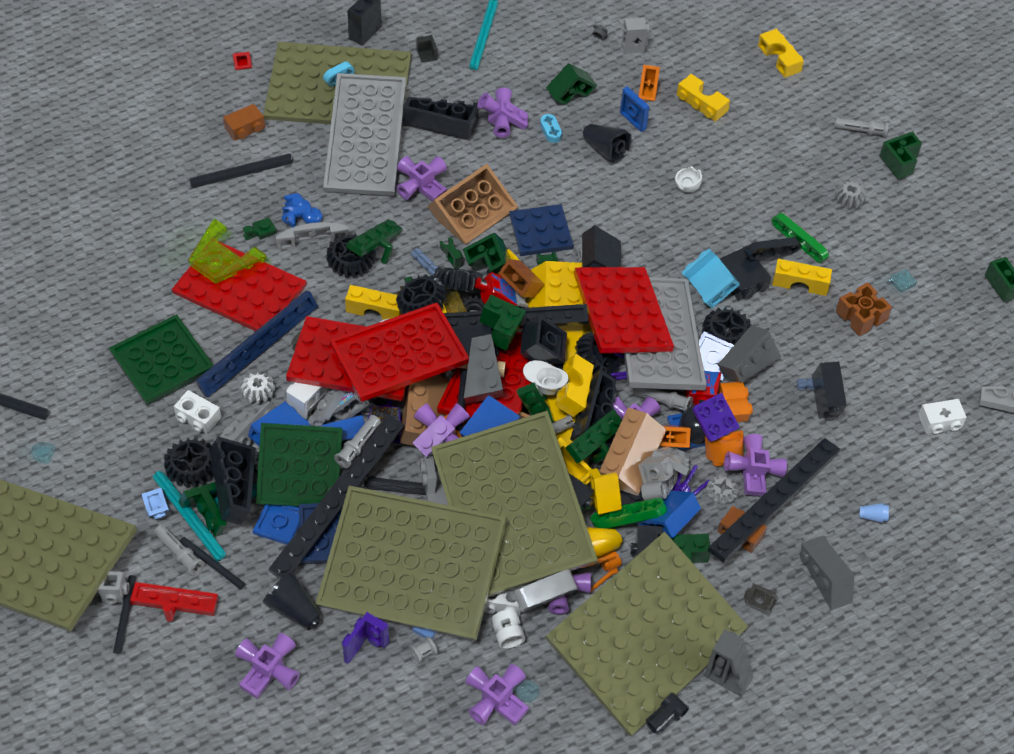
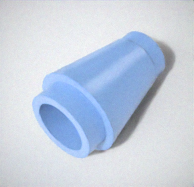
(875, 512)

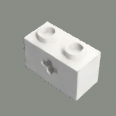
(942, 416)

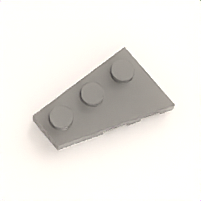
(997, 397)
(677, 457)

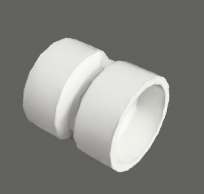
(508, 631)

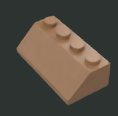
(632, 444)

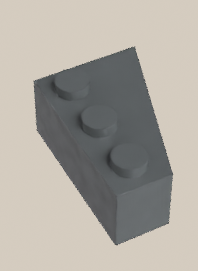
(749, 355)
(482, 371)
(828, 571)
(730, 663)

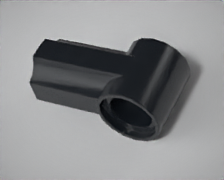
(669, 711)

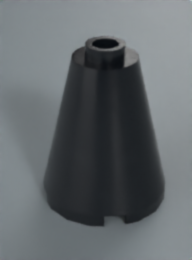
(608, 141)
(293, 602)

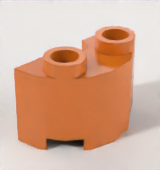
(718, 448)

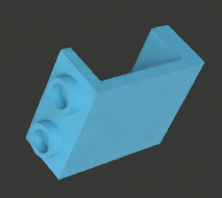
(710, 278)

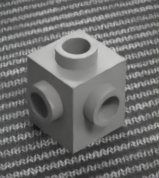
(114, 588)

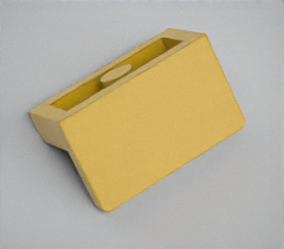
(606, 492)

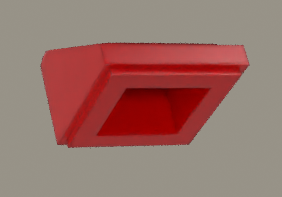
(242, 61)

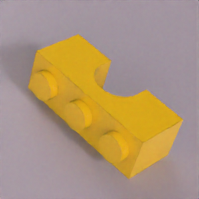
(788, 61)
(711, 106)
(790, 272)
(360, 299)
(574, 394)

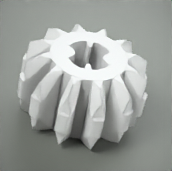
(258, 387)

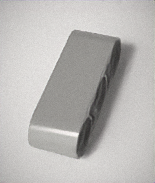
(658, 489)
(545, 590)

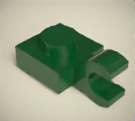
(261, 228)
(452, 254)

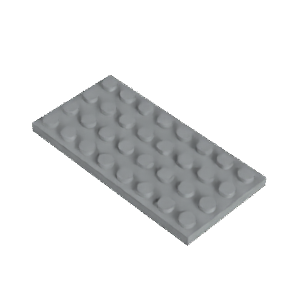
(365, 134)
(684, 364)

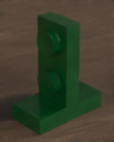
(534, 400)
(206, 506)

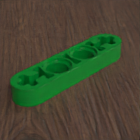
(812, 248)
(647, 510)

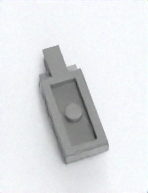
(326, 407)

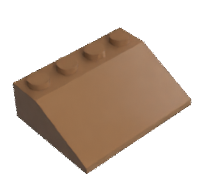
(473, 205)
(416, 395)

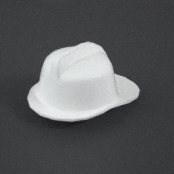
(547, 377)

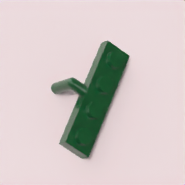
(374, 238)
(594, 438)

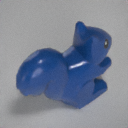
(297, 208)

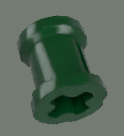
(549, 257)

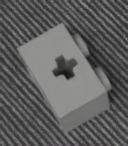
(634, 35)

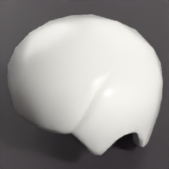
(688, 179)

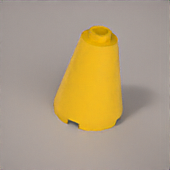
(604, 540)

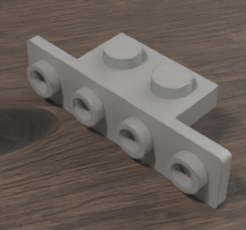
(239, 429)
(432, 481)

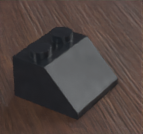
(543, 341)

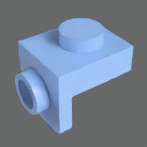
(155, 503)

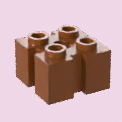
(863, 309)

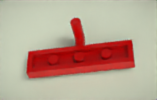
(174, 599)

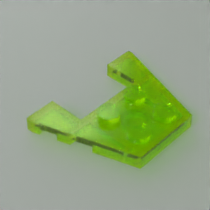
(216, 260)

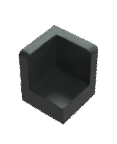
(426, 49)

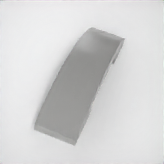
(309, 232)

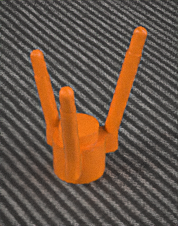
(608, 562)

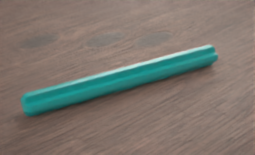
(483, 34)
(189, 516)

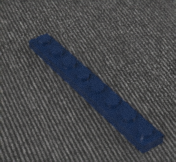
(256, 344)

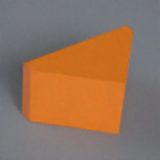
(649, 82)
(676, 436)

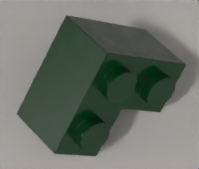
(569, 83)
(901, 154)
(487, 252)
(1001, 276)
(504, 320)
(694, 546)

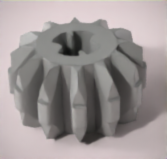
(850, 194)

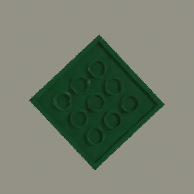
(161, 359)
(296, 463)

